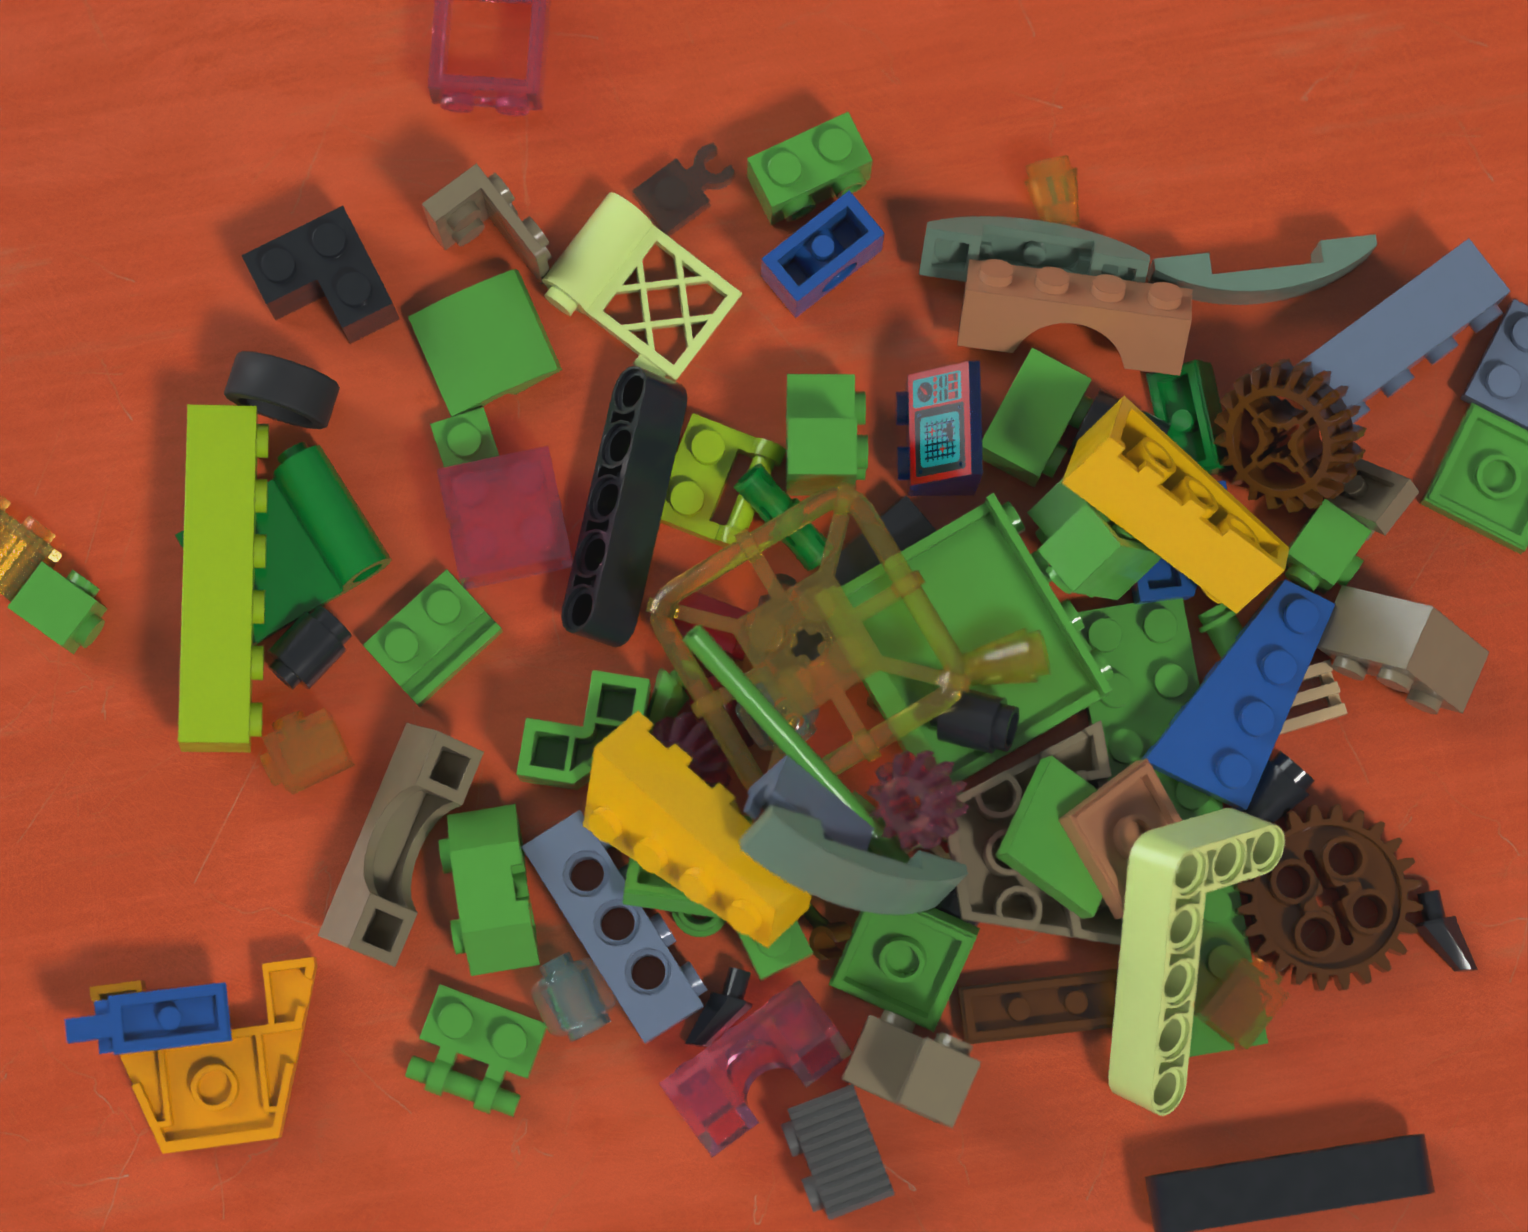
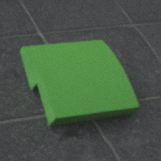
(485, 343)

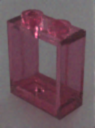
(507, 95)

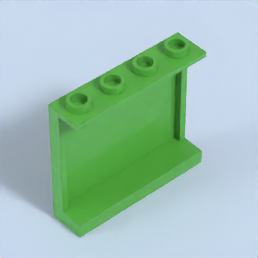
(982, 590)

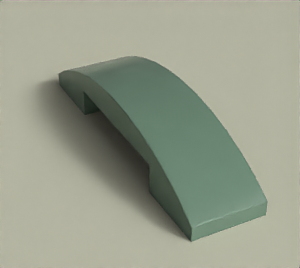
(1025, 243)
(1328, 263)
(799, 853)

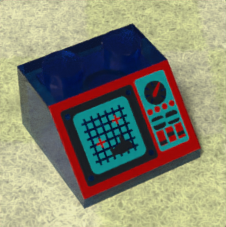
(941, 431)

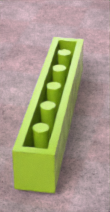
(220, 579)

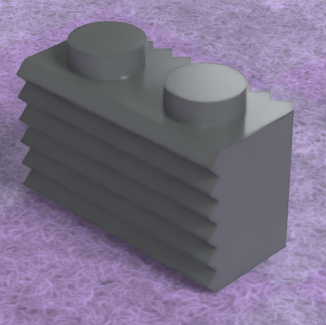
(839, 1153)

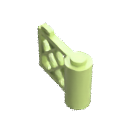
(603, 260)

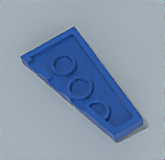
(1239, 710)

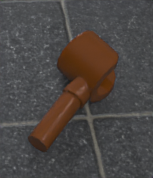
(825, 934)

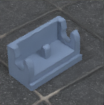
(796, 790)

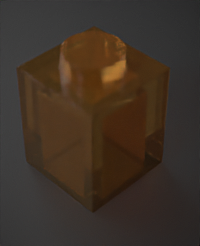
(1243, 1002)

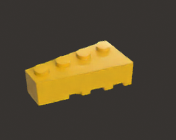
(1174, 506)
(684, 831)

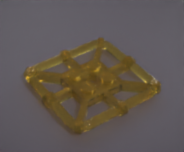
(817, 606)

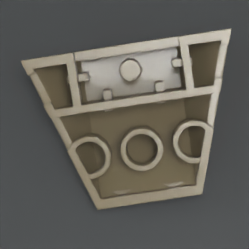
(993, 889)

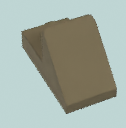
(1376, 497)

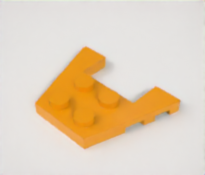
(226, 1088)

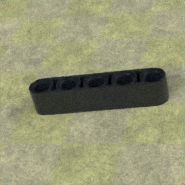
(624, 507)
(1290, 1184)

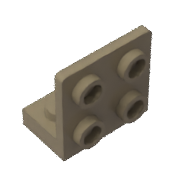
(465, 203)

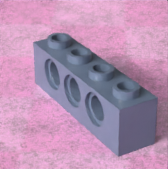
(649, 1010)

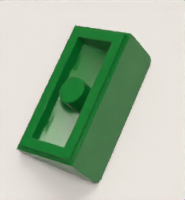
(1191, 406)

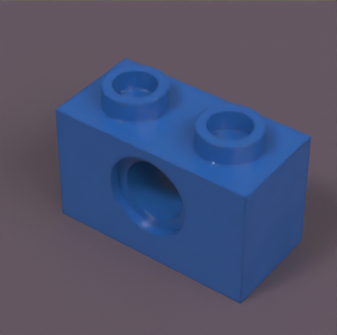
(822, 254)

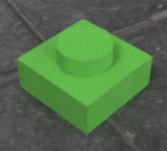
(464, 438)

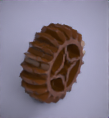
(1256, 410)

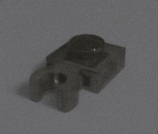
(677, 194)

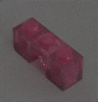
(782, 1034)

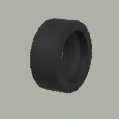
(282, 389)

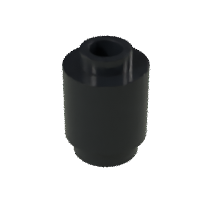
(308, 648)
(978, 722)

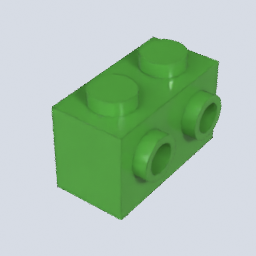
(809, 169)
(1034, 417)

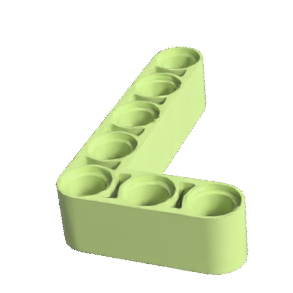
(1162, 942)

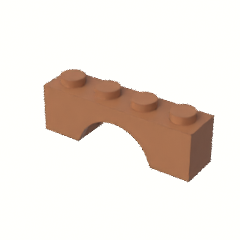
(1140, 318)

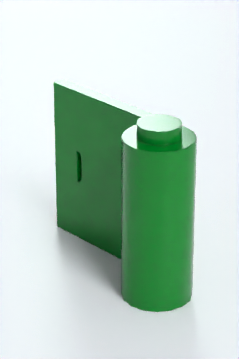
(314, 539)

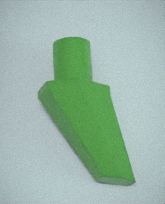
(667, 696)

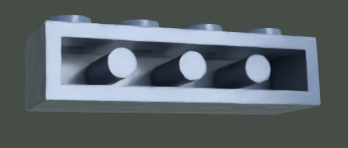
(1412, 326)

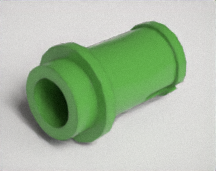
(1220, 626)

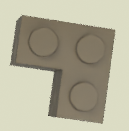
(1404, 647)
(910, 1070)

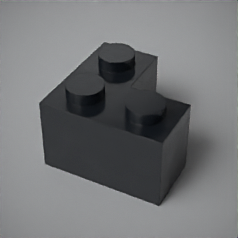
(319, 262)

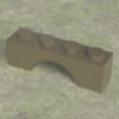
(374, 898)

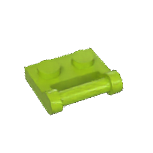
(701, 474)

